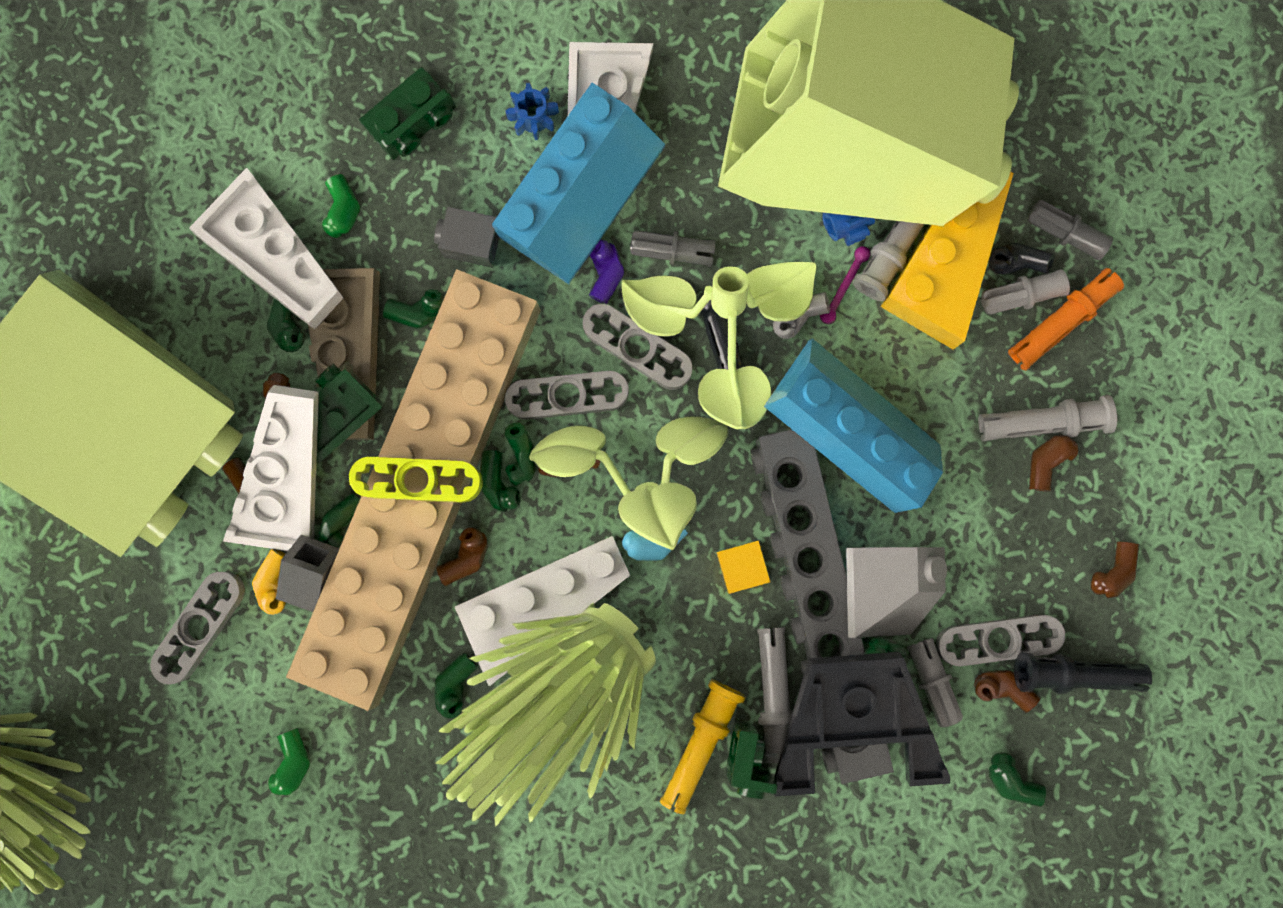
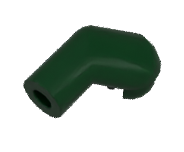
(415, 315)
(284, 329)
(521, 446)
(493, 487)
(336, 519)
(884, 645)
(450, 688)
(1010, 784)

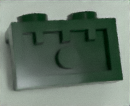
(408, 114)
(342, 407)
(743, 758)

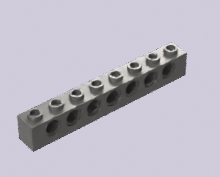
(790, 449)

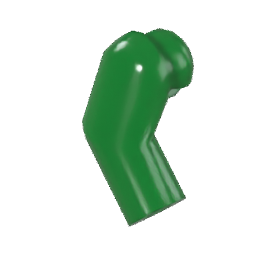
(344, 209)
(293, 766)

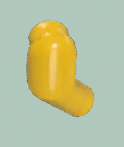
(266, 583)

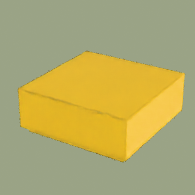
(743, 567)

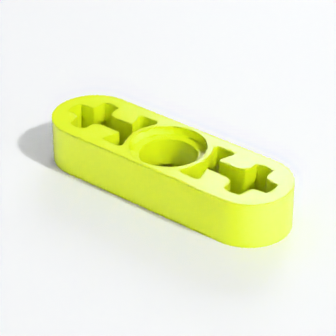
(384, 465)

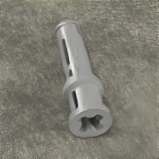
(887, 260)
(1066, 418)
(775, 692)

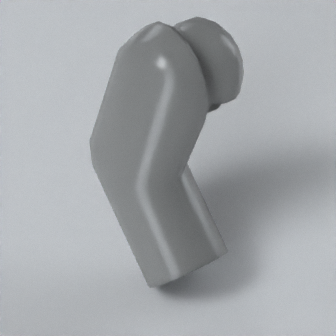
(818, 306)

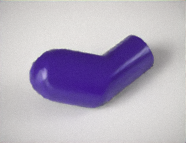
(609, 269)

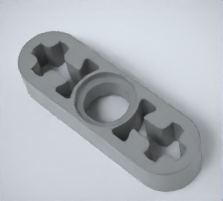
(616, 321)
(534, 388)
(1029, 624)
(190, 660)

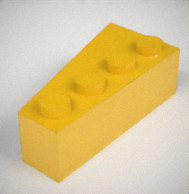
(946, 273)

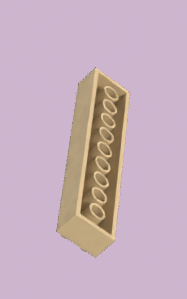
(398, 542)

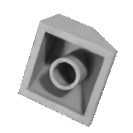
(892, 588)

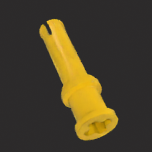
(710, 727)

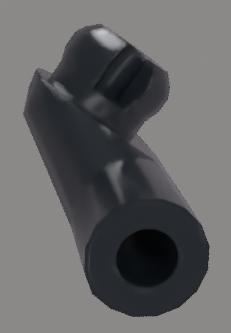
(1018, 257)

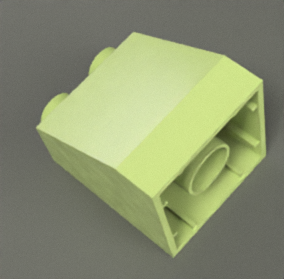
(872, 111)
(102, 416)

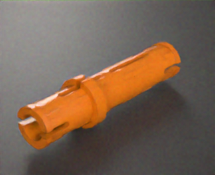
(1079, 308)

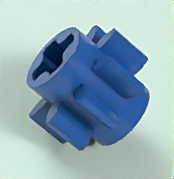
(535, 123)
(848, 227)

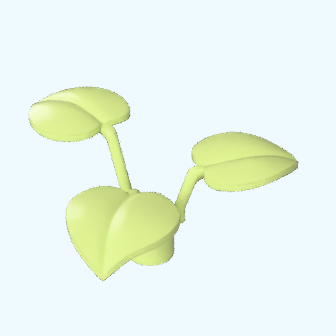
(779, 291)
(652, 509)

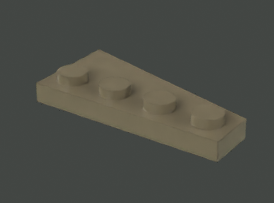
(351, 331)

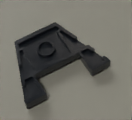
(857, 704)

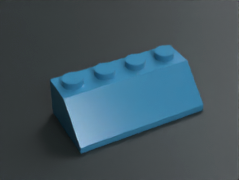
(579, 184)
(857, 429)

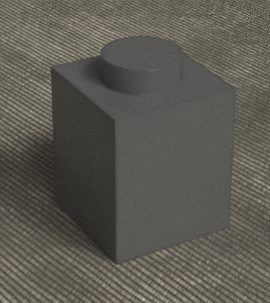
(467, 237)
(305, 572)

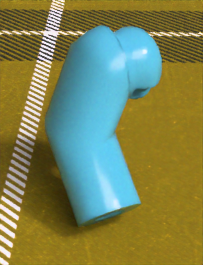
(644, 549)

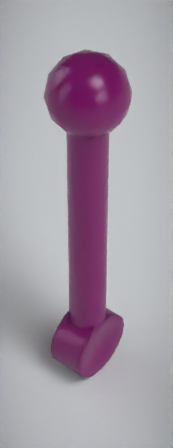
(861, 255)

